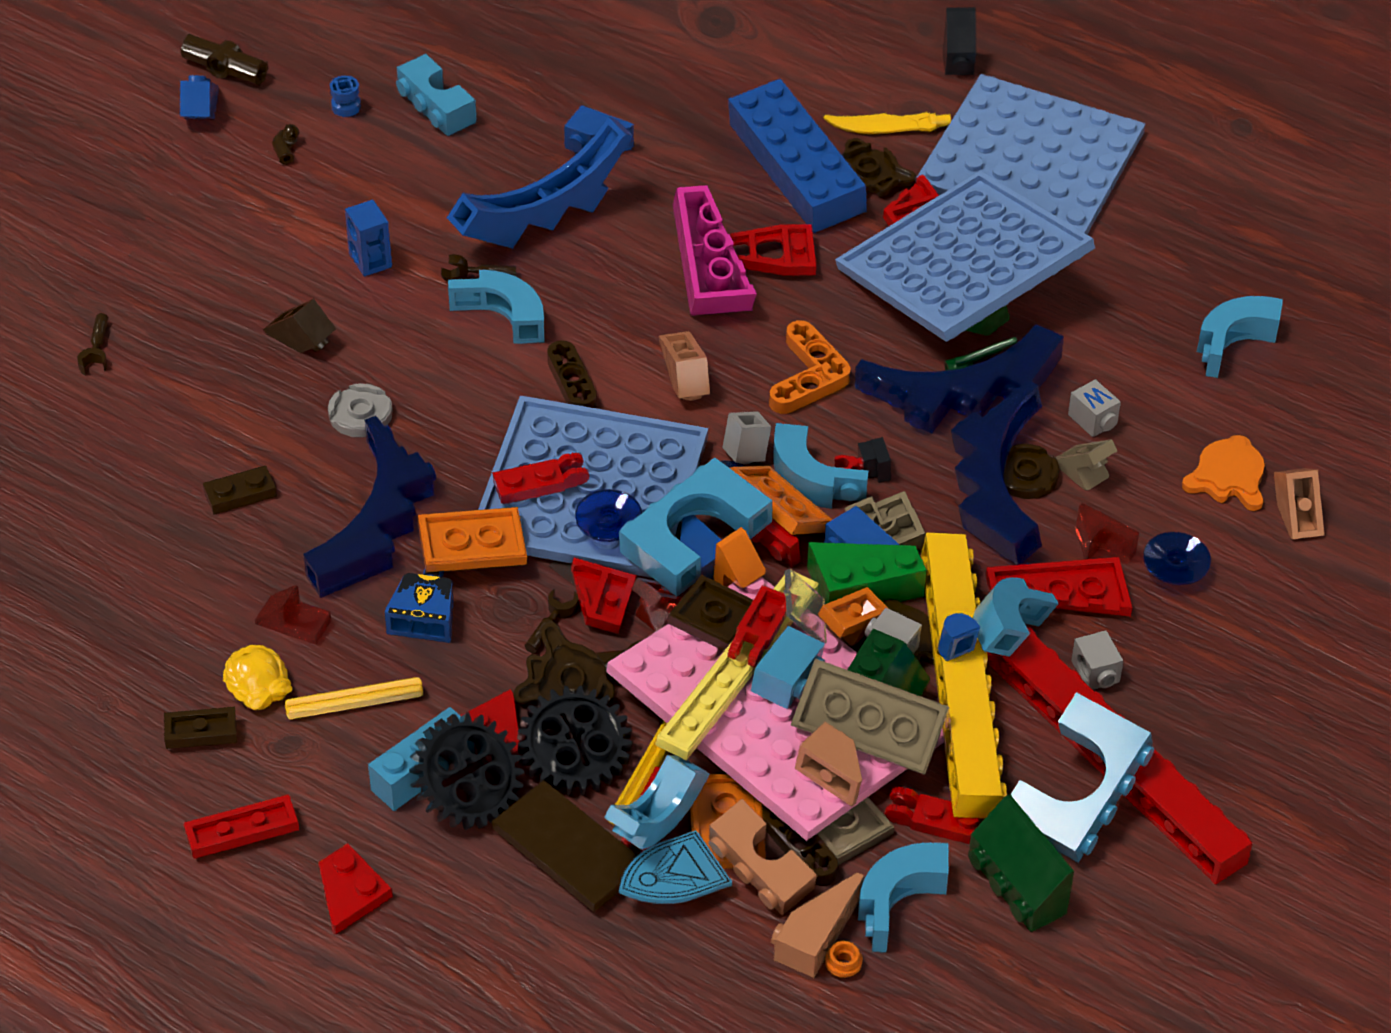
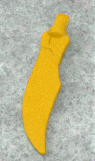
(888, 123)

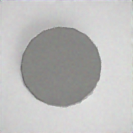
(359, 402)

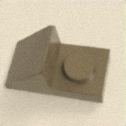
(1087, 462)

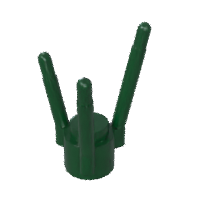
(967, 360)

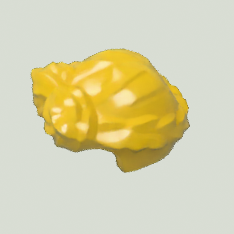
(256, 676)

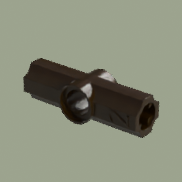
(224, 59)

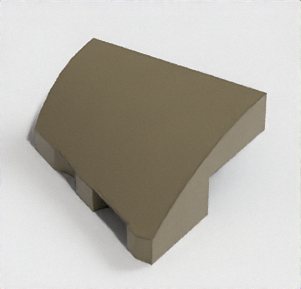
(895, 517)

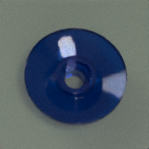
(605, 513)
(1177, 558)

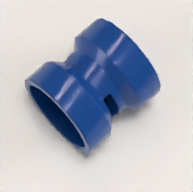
(345, 96)

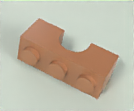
(779, 881)

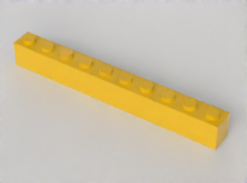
(962, 681)

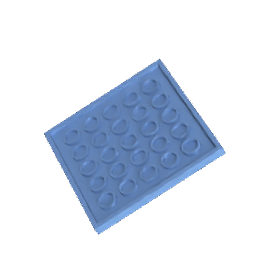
(1037, 146)
(964, 255)
(620, 454)

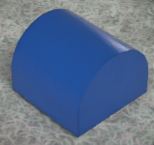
(958, 636)

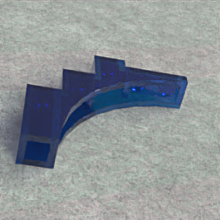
(930, 395)
(985, 446)
(366, 542)

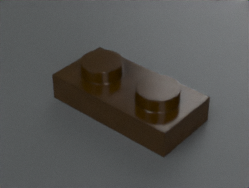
(239, 489)
(200, 727)

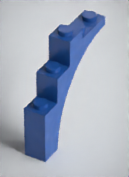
(575, 184)

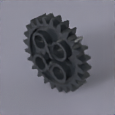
(604, 730)
(450, 742)

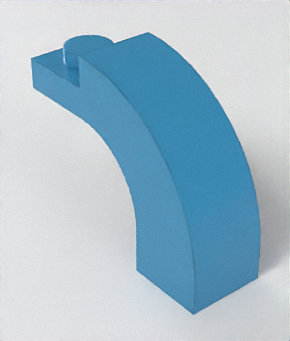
(504, 295)
(1234, 321)
(810, 477)
(1006, 612)
(661, 805)
(897, 875)

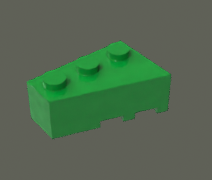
(885, 569)

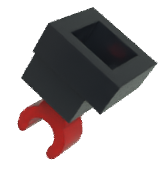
(871, 457)

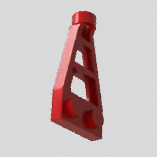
(796, 248)

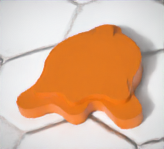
(1227, 470)

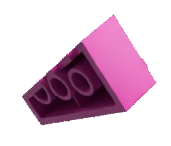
(710, 265)

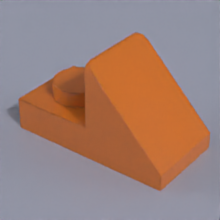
(737, 560)
(852, 614)

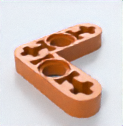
(782, 397)

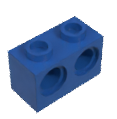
(368, 237)

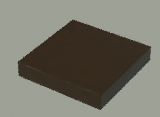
(710, 612)

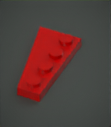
(1076, 584)

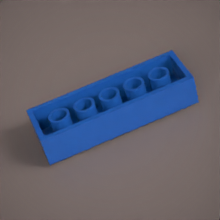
(797, 155)

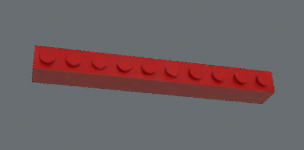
(1159, 789)

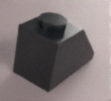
(959, 41)

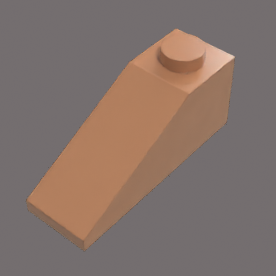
(685, 365)
(816, 926)

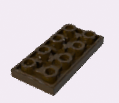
(566, 844)

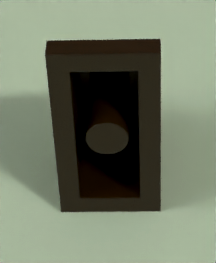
(302, 327)

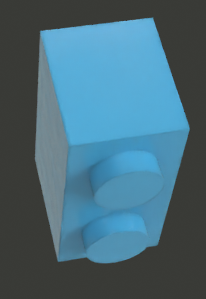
(786, 667)

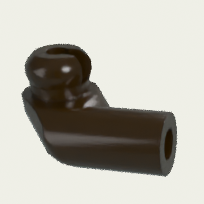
(284, 142)

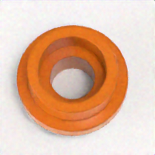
(843, 951)

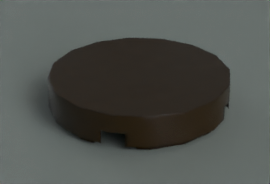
(1035, 476)

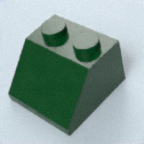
(891, 663)

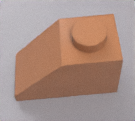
(1300, 502)
(831, 762)

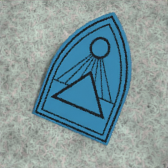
(674, 872)

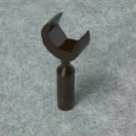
(463, 269)
(95, 354)
(557, 609)

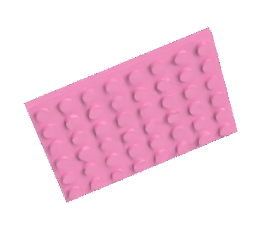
(753, 735)

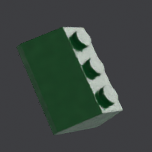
(1021, 865)

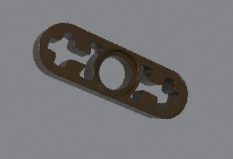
(572, 366)
(823, 854)

